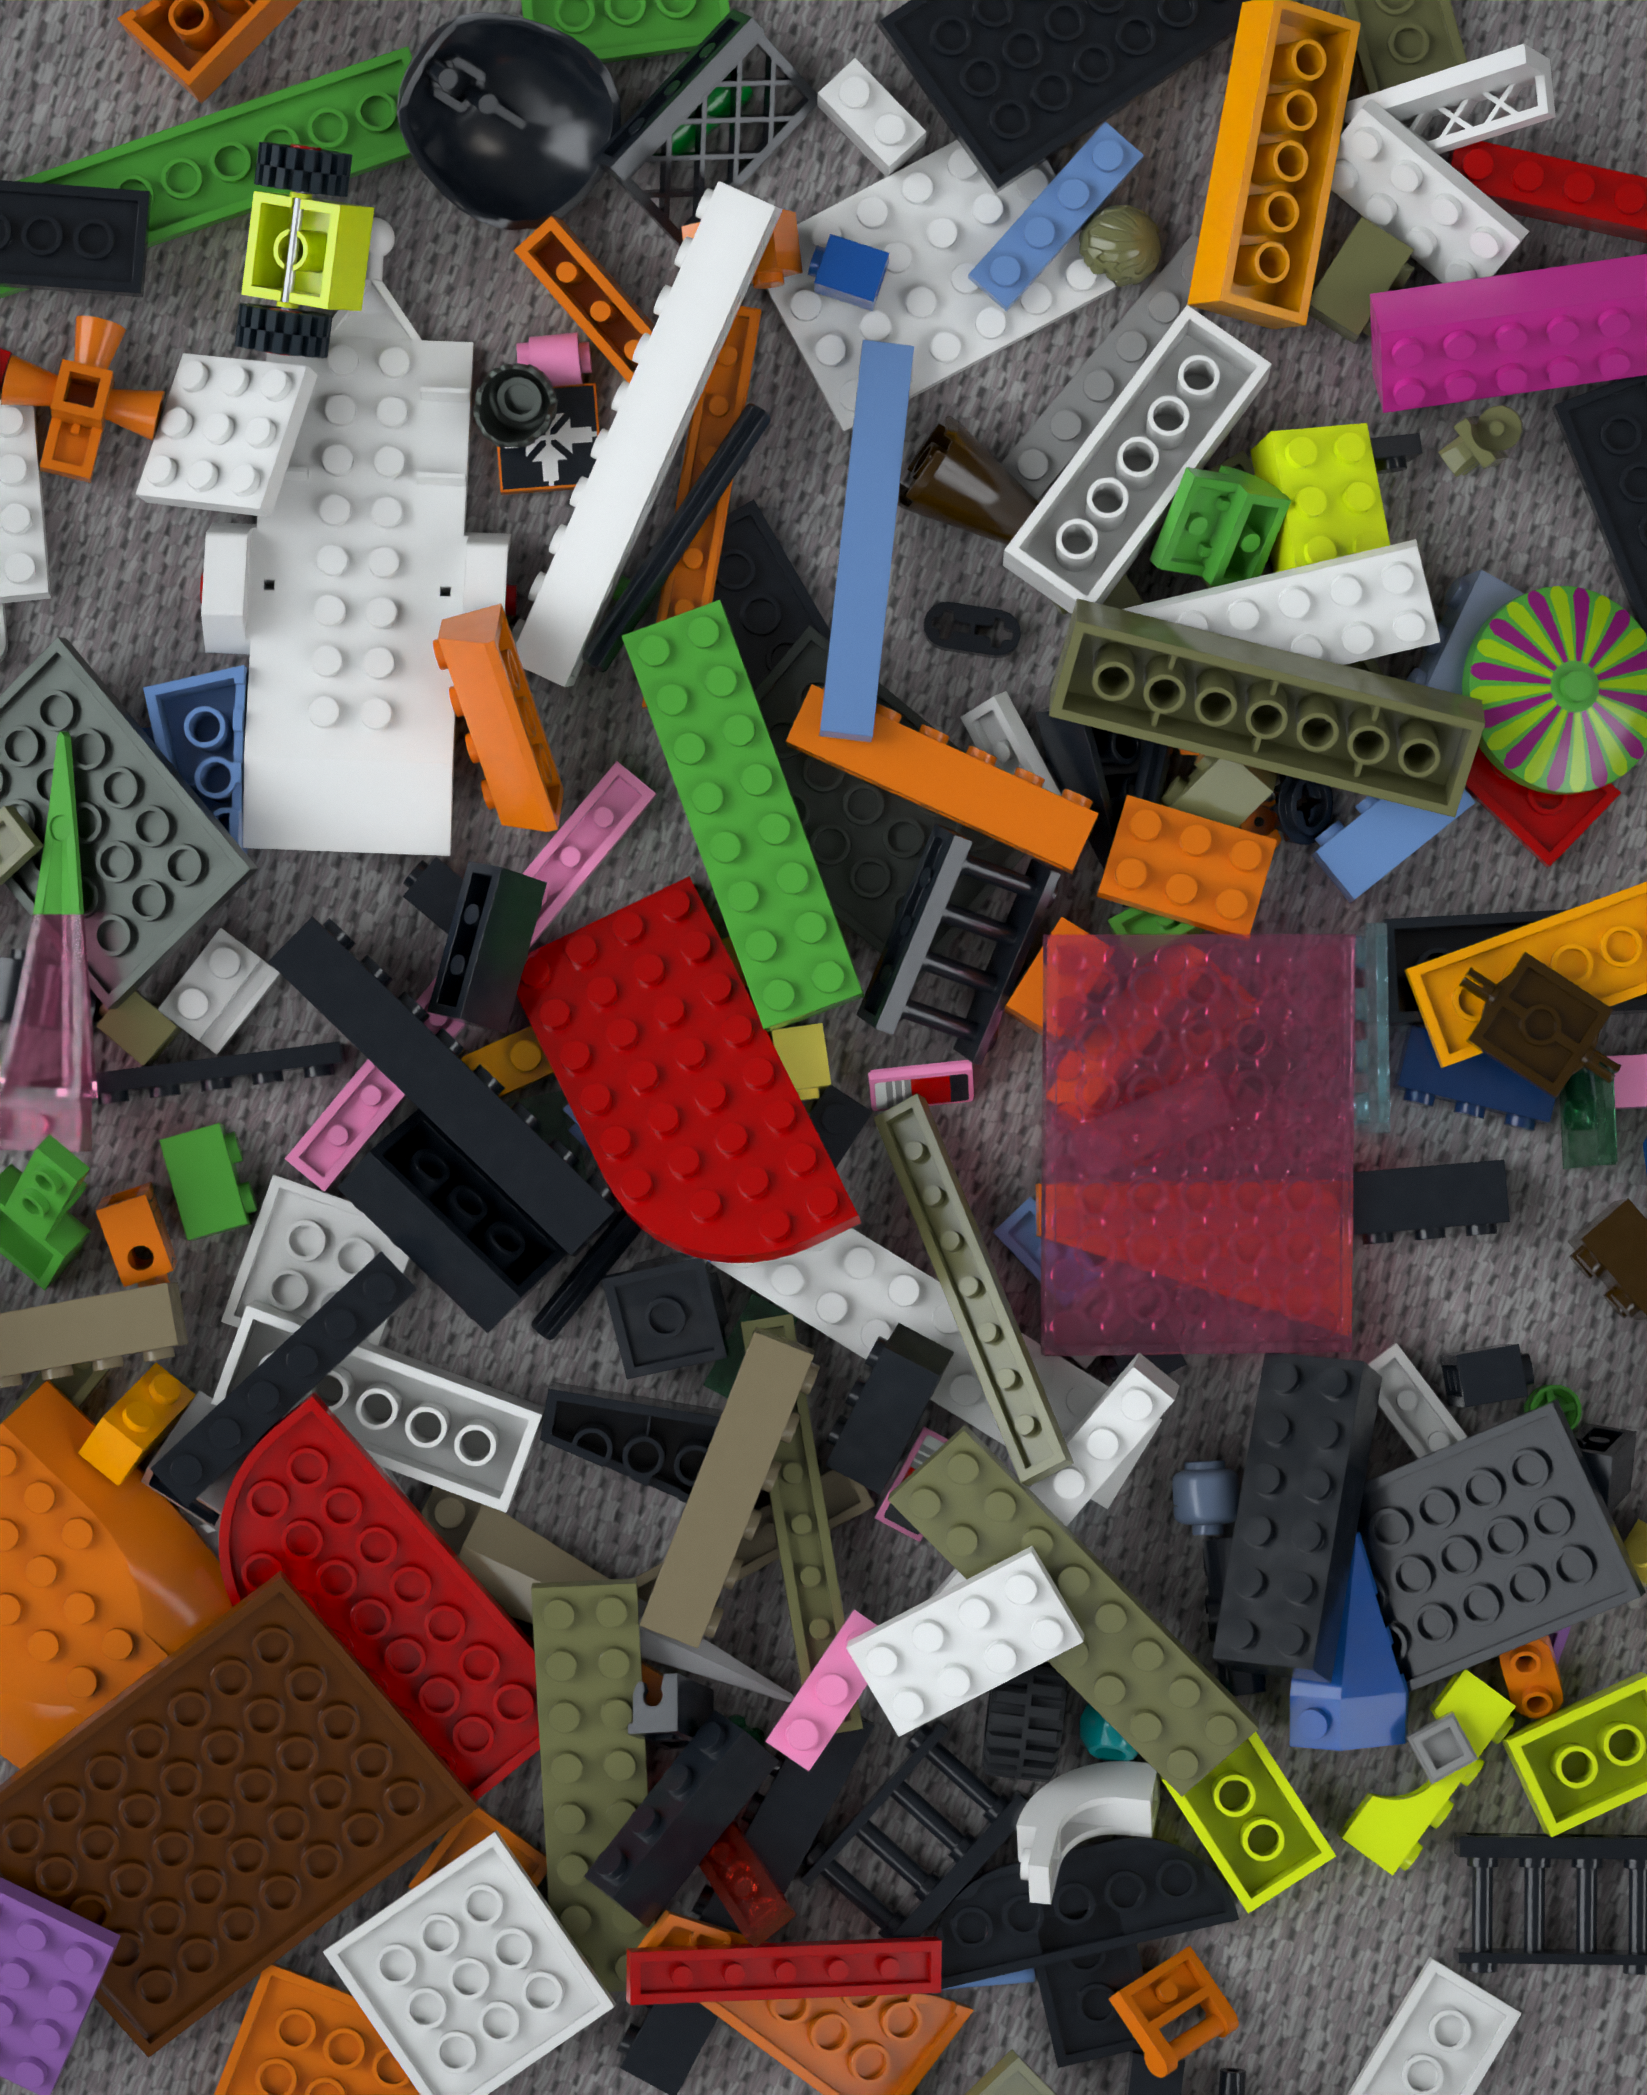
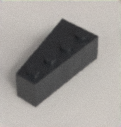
(632, 1434)

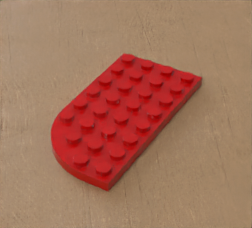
(682, 1085)
(386, 1588)

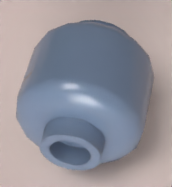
(1205, 1496)

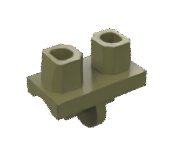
(1483, 440)

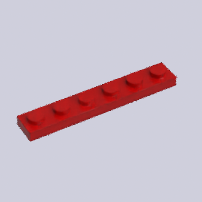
(783, 1970)

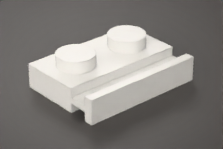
(219, 991)

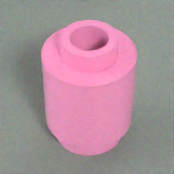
(558, 357)

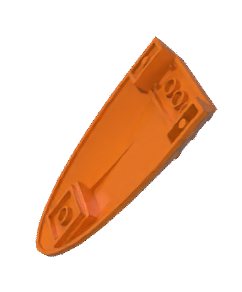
(89, 1578)

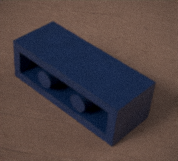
(1472, 1084)

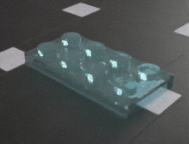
(1372, 1046)

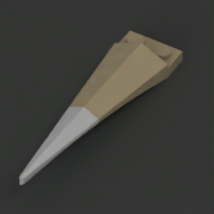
(512, 1557)

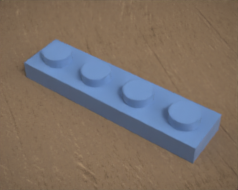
(1055, 216)

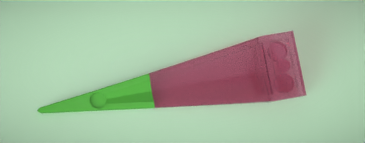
(50, 1043)

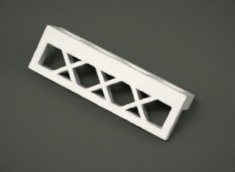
(1462, 89)

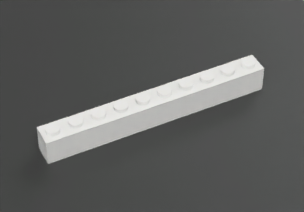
(644, 433)

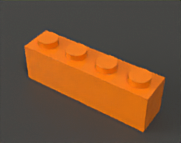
(586, 292)

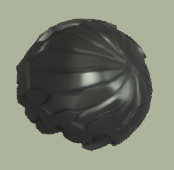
(515, 405)

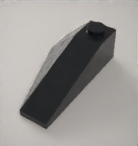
(1096, 766)

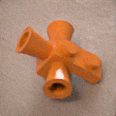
(82, 399)

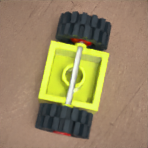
(301, 251)

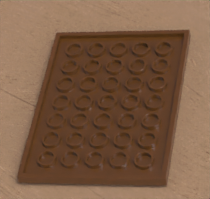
(225, 1809)

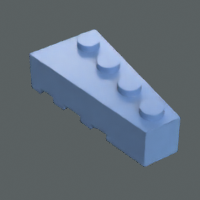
(202, 734)

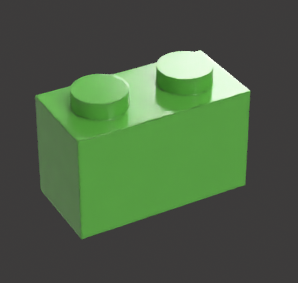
(207, 1181)

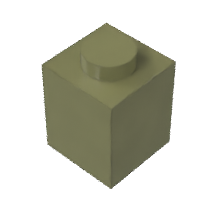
(138, 1028)

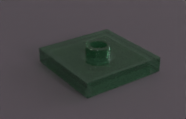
(1588, 1121)

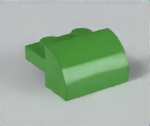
(1220, 525)

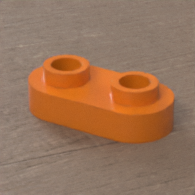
(1533, 1677)

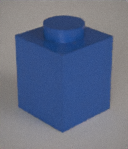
(849, 271)

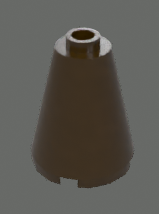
(965, 486)

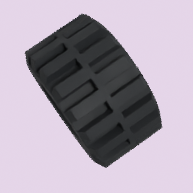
(1025, 1725)

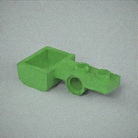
(34, 1213)

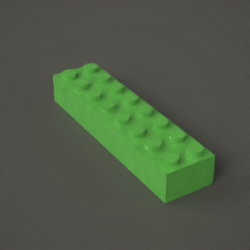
(743, 816)

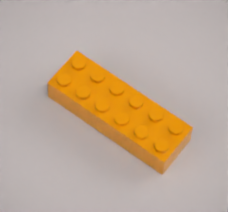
(1274, 163)

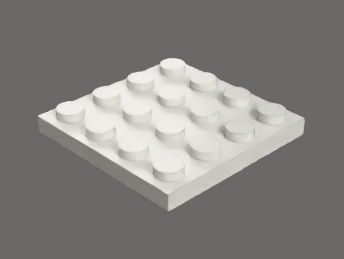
(470, 1975)

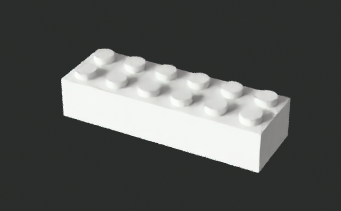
(1134, 460)
(407, 1411)

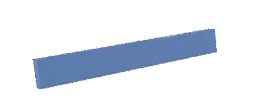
(866, 541)

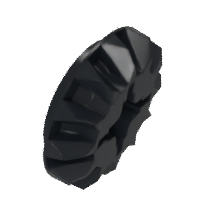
(1308, 821)

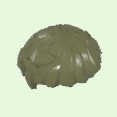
(1121, 244)

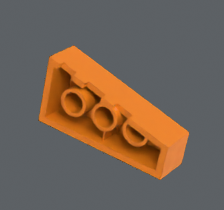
(203, 38)

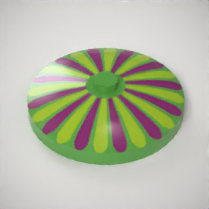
(1560, 689)

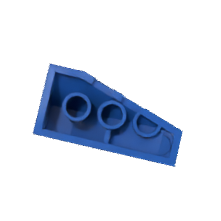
(1367, 1693)

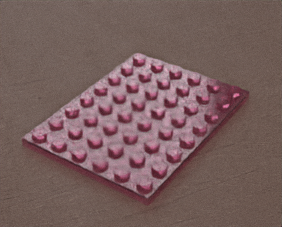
(1234, 1230)

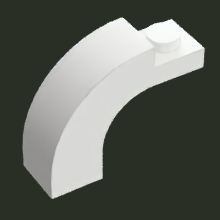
(1080, 1806)

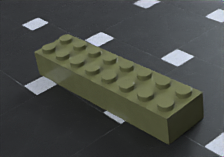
(1266, 708)

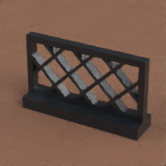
(689, 90)

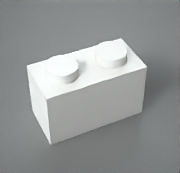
(871, 118)

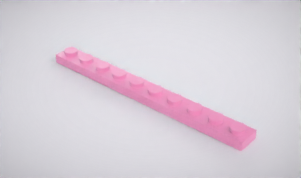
(565, 867)

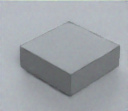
(1441, 1747)

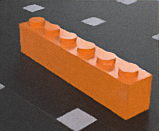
(954, 783)

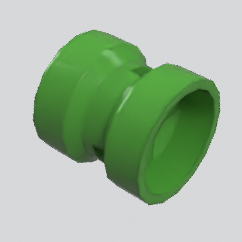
(1567, 1399)

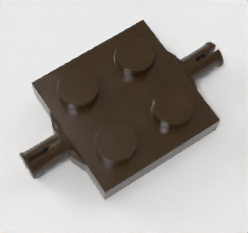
(1539, 1025)

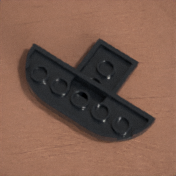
(1087, 1938)

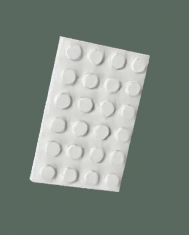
(936, 227)

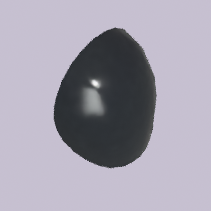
(507, 117)

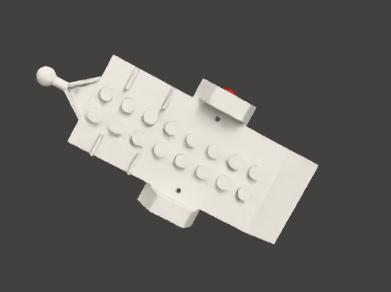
(366, 532)

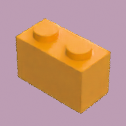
(136, 1424)

